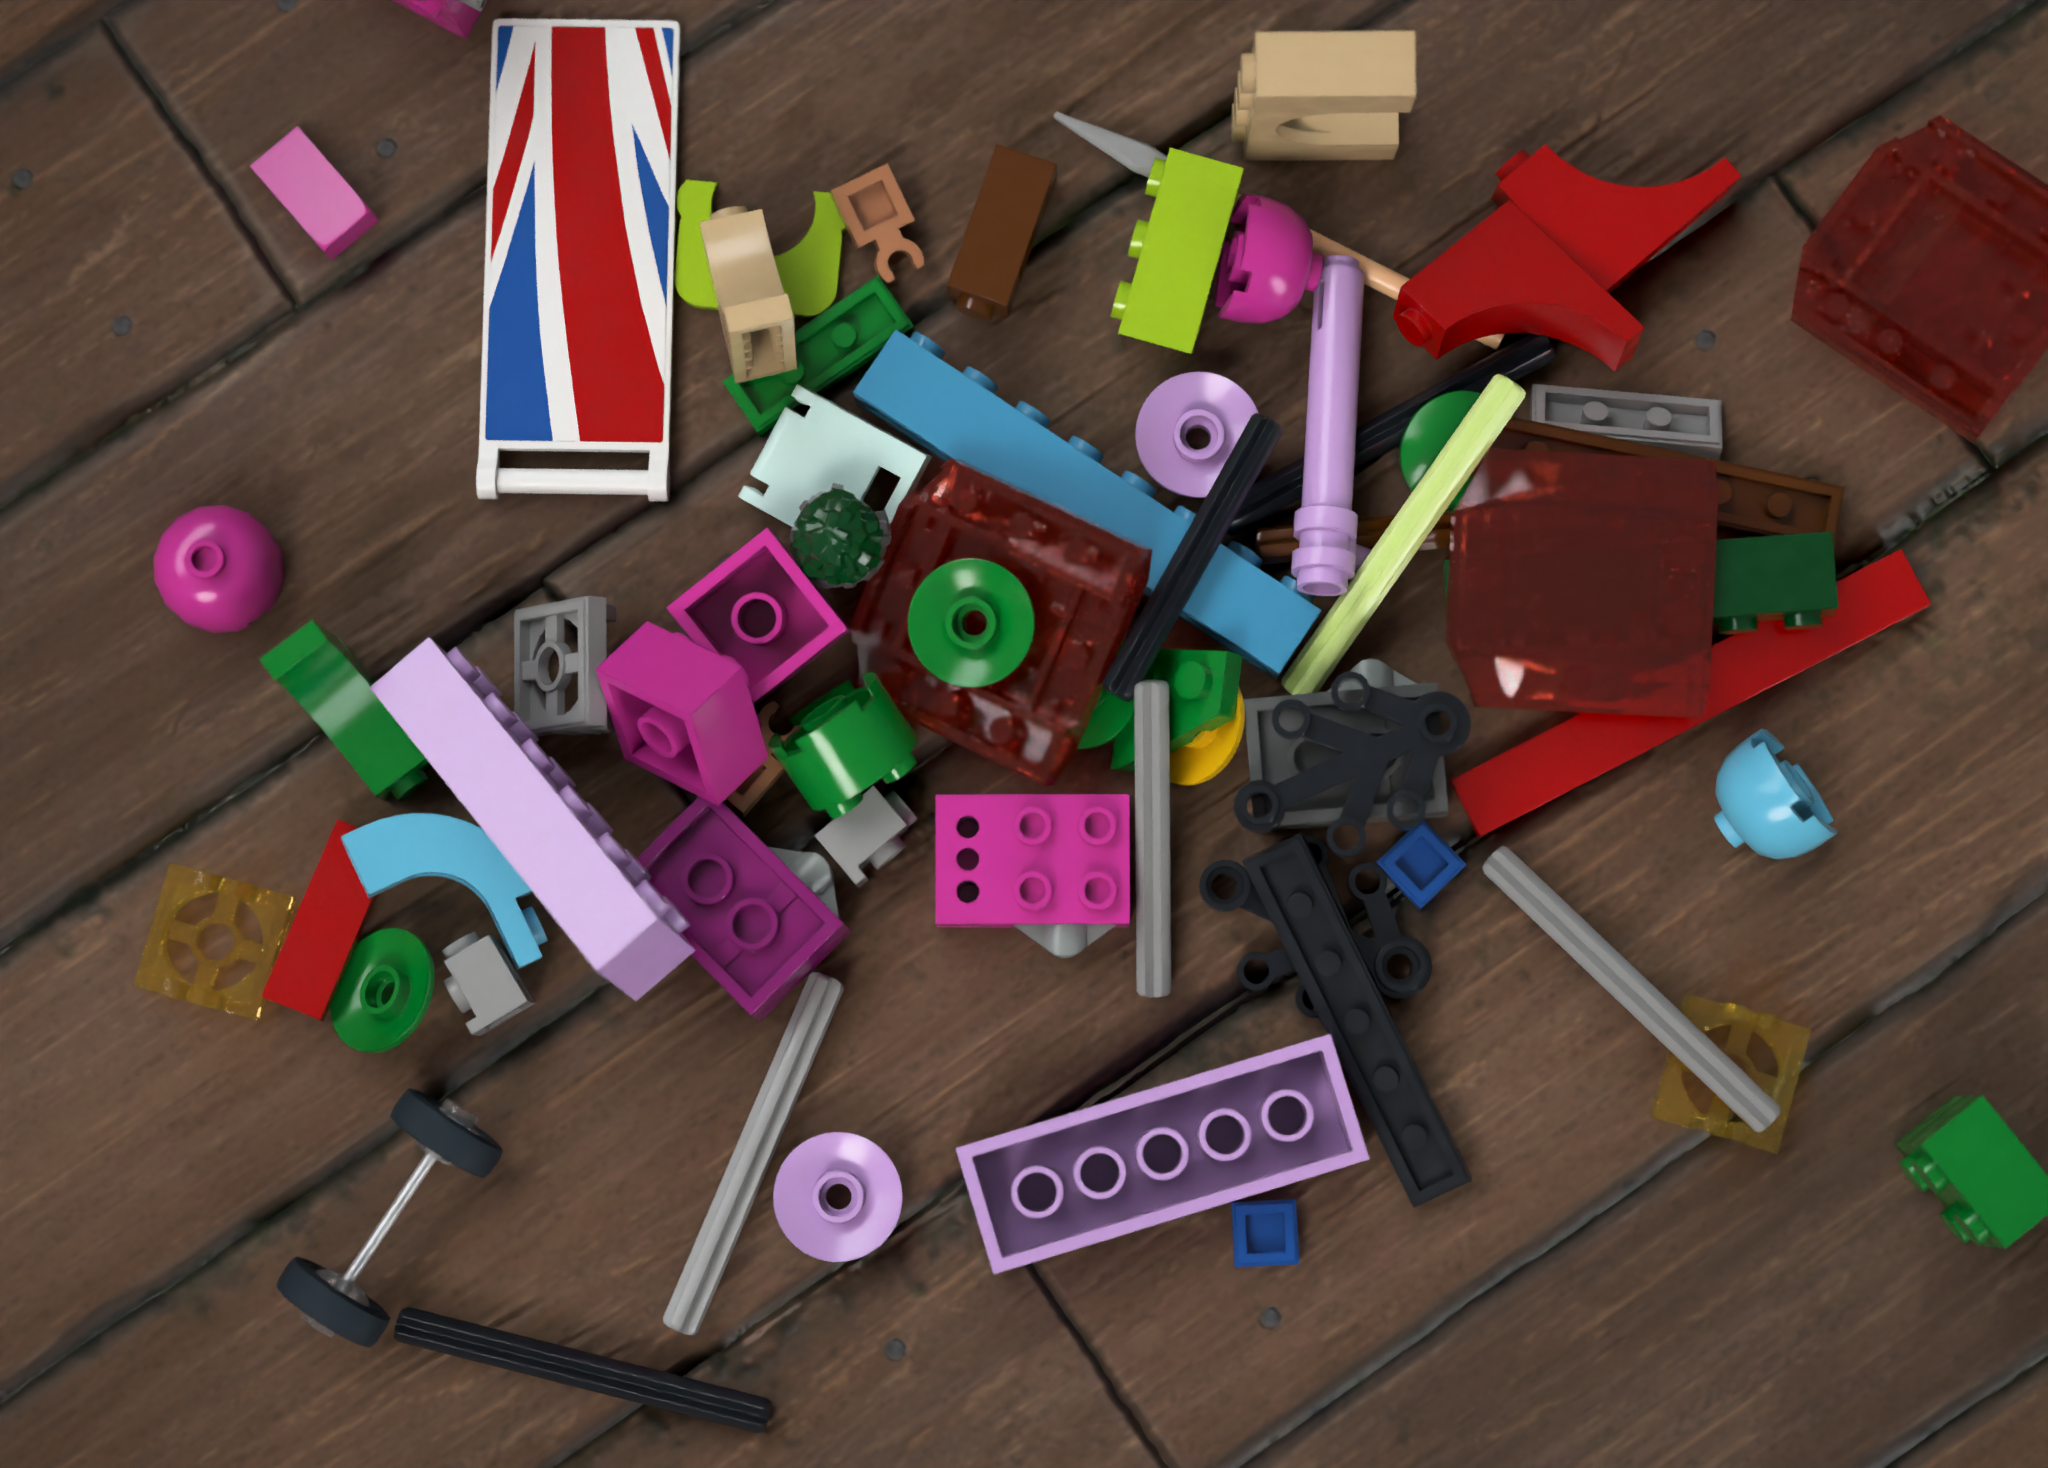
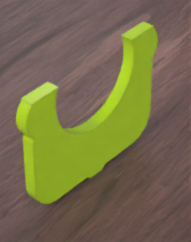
(806, 271)

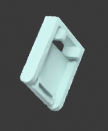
(824, 449)

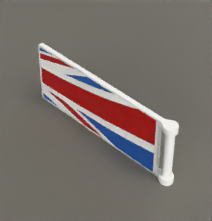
(579, 252)

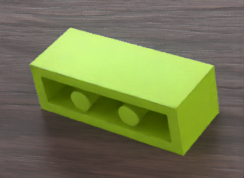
(1177, 249)

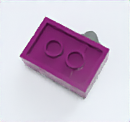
(751, 908)

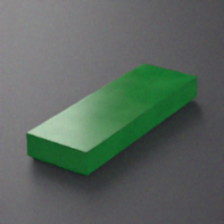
(825, 353)

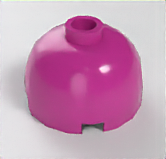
(1265, 262)
(218, 568)

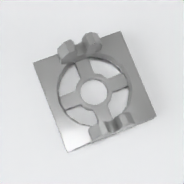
(537, 635)

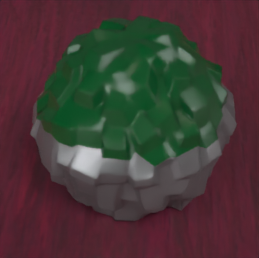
(839, 539)

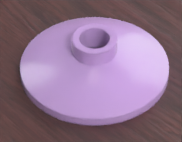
(1179, 406)
(803, 1203)

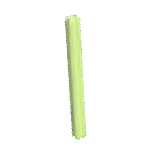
(1404, 536)

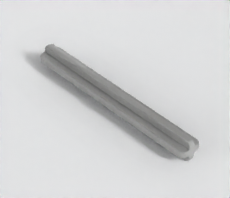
(1152, 838)

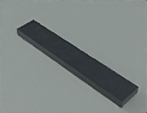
(1357, 1019)

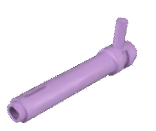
(1326, 519)

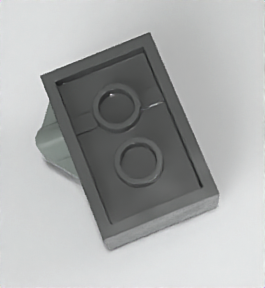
(1278, 759)

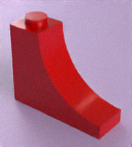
(1606, 224)
(1512, 281)

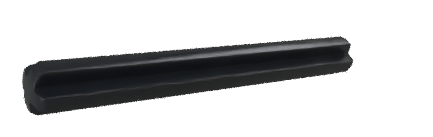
(1192, 556)

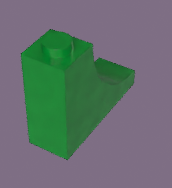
(337, 695)

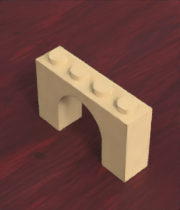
(1324, 95)

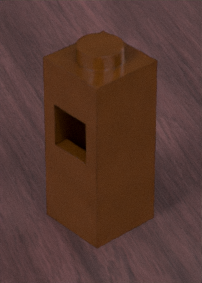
(1001, 233)

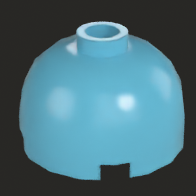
(1769, 801)

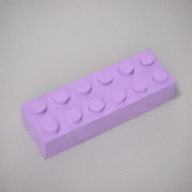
(536, 817)
(1162, 1154)

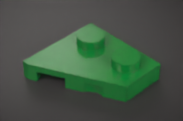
(1200, 697)

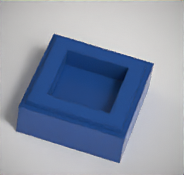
(1420, 864)
(1264, 1233)

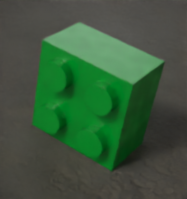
(1976, 1172)

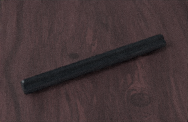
(1388, 428)
(582, 1370)

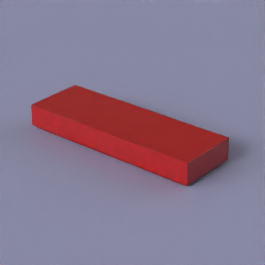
(321, 933)

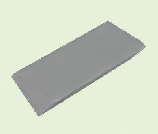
(1642, 418)

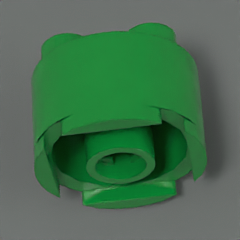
(846, 745)

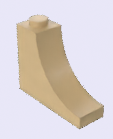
(749, 294)

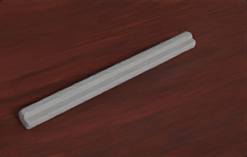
(1631, 989)
(753, 1153)

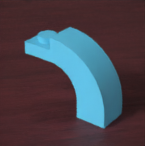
(454, 849)

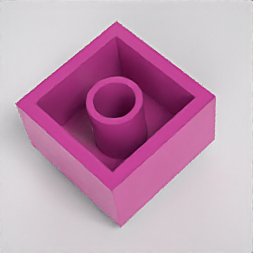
(761, 614)
(683, 712)

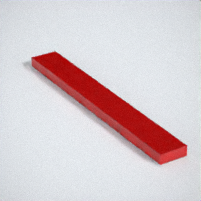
(1739, 670)

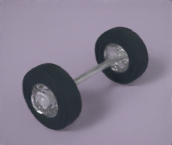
(334, 1300)

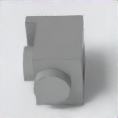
(867, 834)
(484, 982)

